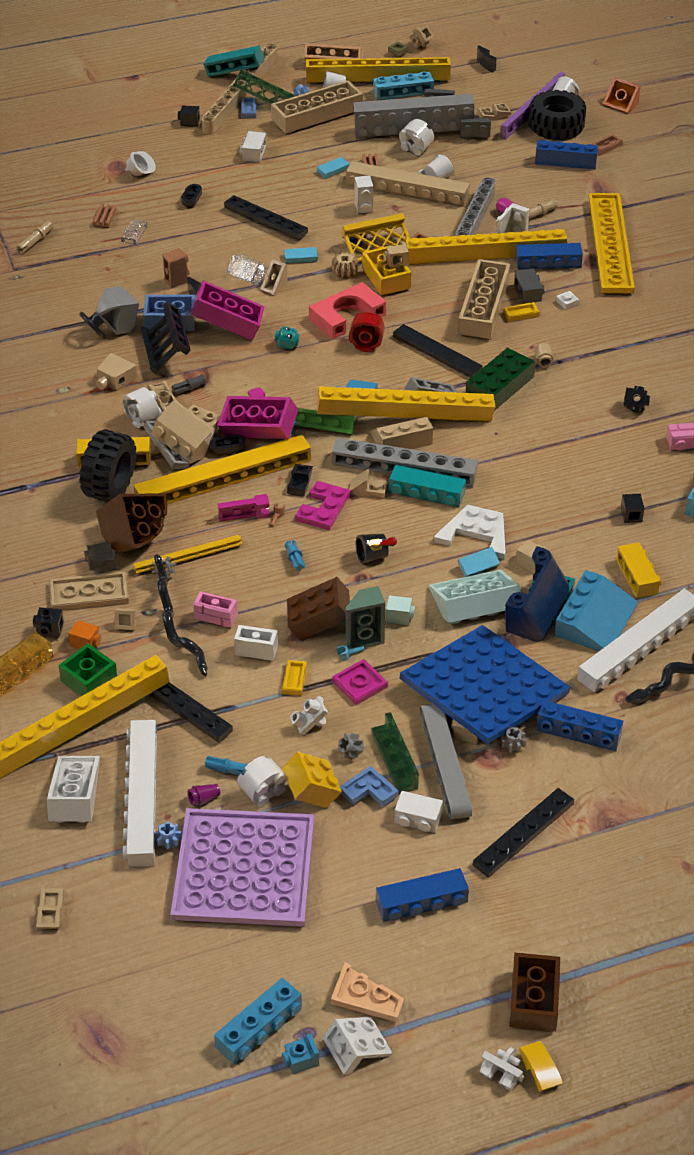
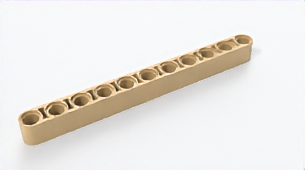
(232, 96)

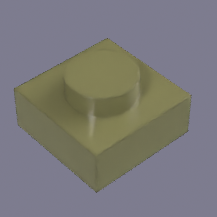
(398, 49)

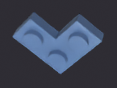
(370, 783)

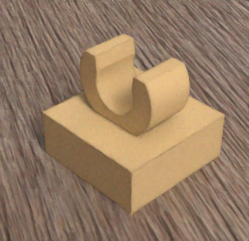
(125, 619)

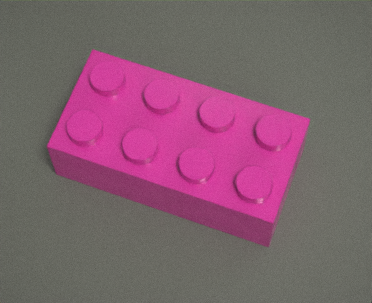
(227, 310)
(258, 417)

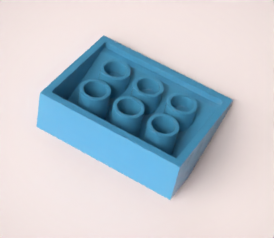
(595, 612)

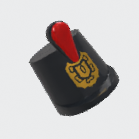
(373, 547)

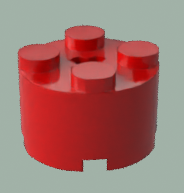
(366, 331)

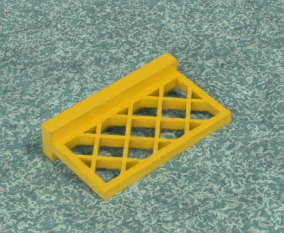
(372, 226)

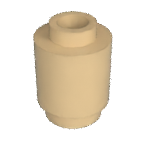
(544, 355)

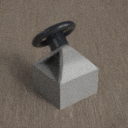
(116, 309)

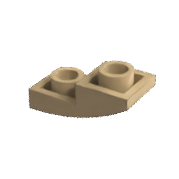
(497, 112)

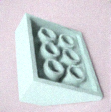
(473, 595)

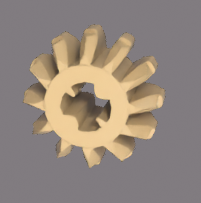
(345, 265)

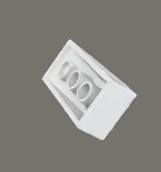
(73, 789)

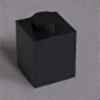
(189, 116)
(632, 508)

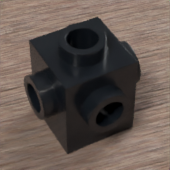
(630, 395)
(49, 621)

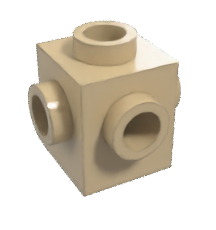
(421, 36)

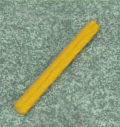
(191, 553)

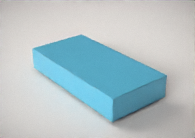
(333, 167)
(300, 255)
(478, 562)

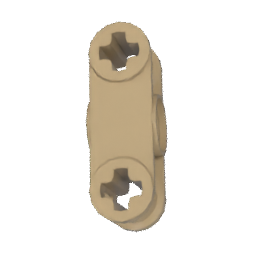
(163, 393)

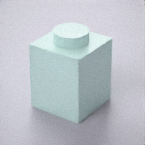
(399, 610)

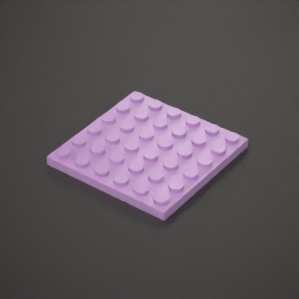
(243, 867)

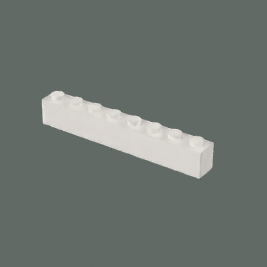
(637, 642)
(142, 794)

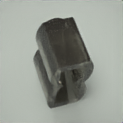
(100, 557)

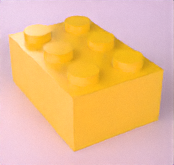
(385, 279)

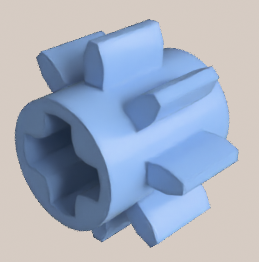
(299, 90)
(167, 835)

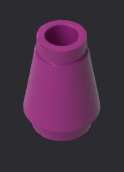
(202, 793)

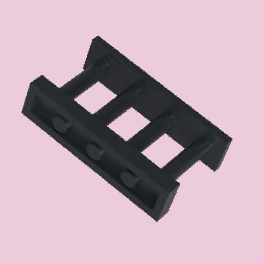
(177, 336)

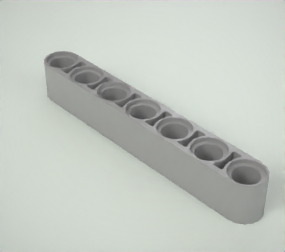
(477, 208)
(445, 762)

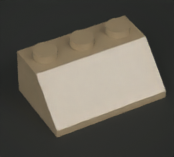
(183, 432)
(405, 434)

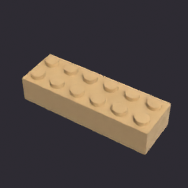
(315, 106)
(484, 299)

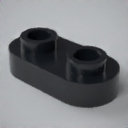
(191, 195)
(227, 444)

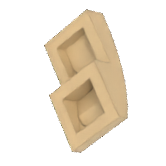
(50, 908)

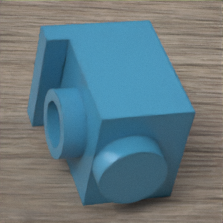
(301, 1054)

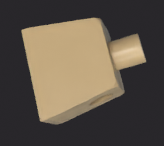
(115, 373)

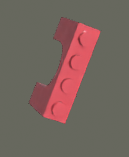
(357, 297)

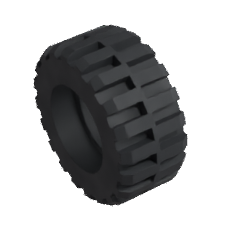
(557, 114)
(107, 465)

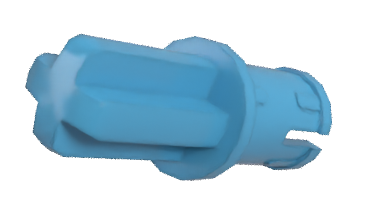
(294, 555)
(225, 765)

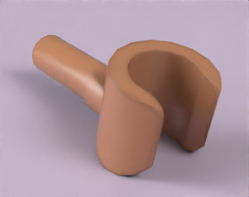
(278, 512)

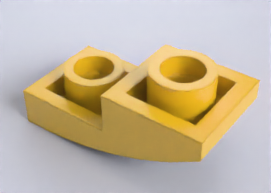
(541, 1065)

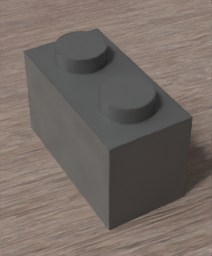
(528, 286)

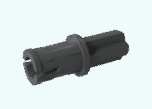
(189, 384)

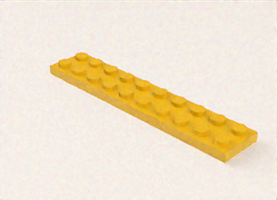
(611, 243)

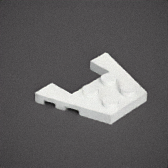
(476, 523)

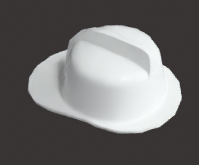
(140, 163)

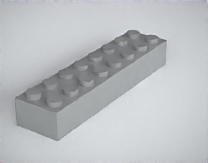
(392, 116)

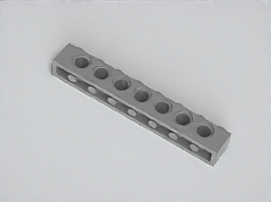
(384, 458)

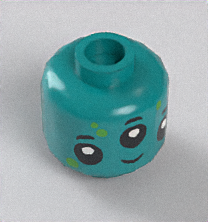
(287, 338)

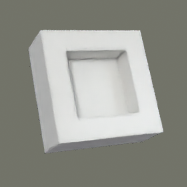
(567, 300)

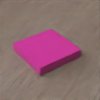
(360, 682)

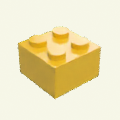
(311, 779)

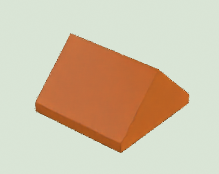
(622, 95)

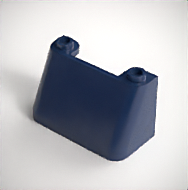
(534, 613)

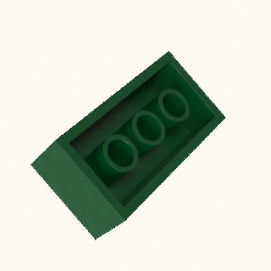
(502, 376)

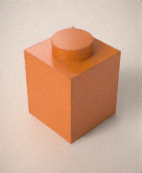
(84, 633)

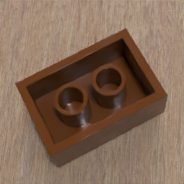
(317, 608)
(535, 992)

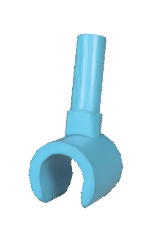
(345, 653)

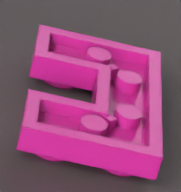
(325, 516)

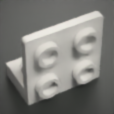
(513, 219)
(354, 1040)

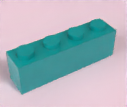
(233, 61)
(427, 485)

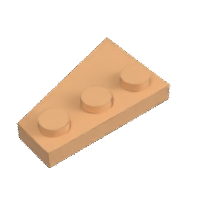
(362, 995)

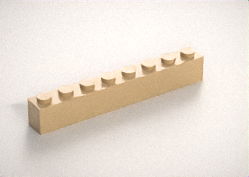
(411, 183)

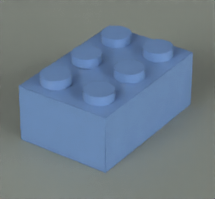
(154, 309)

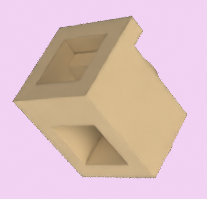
(397, 255)

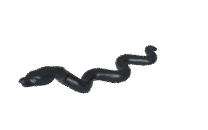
(168, 615)
(641, 695)

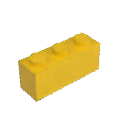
(638, 570)

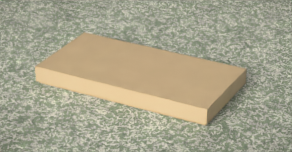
(89, 591)

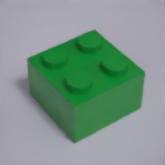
(87, 670)

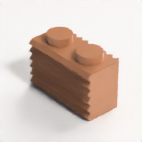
(175, 267)

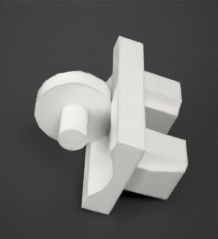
(311, 715)
(493, 1063)

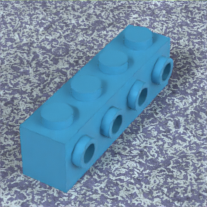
(258, 1021)

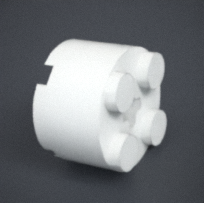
(416, 137)
(141, 406)
(262, 780)

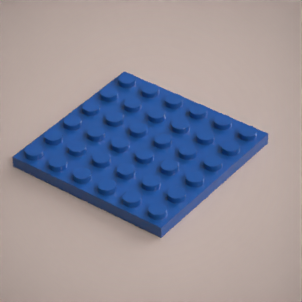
(484, 683)

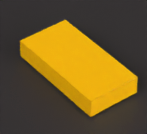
(521, 312)
(294, 677)

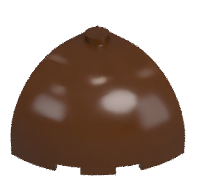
(132, 520)

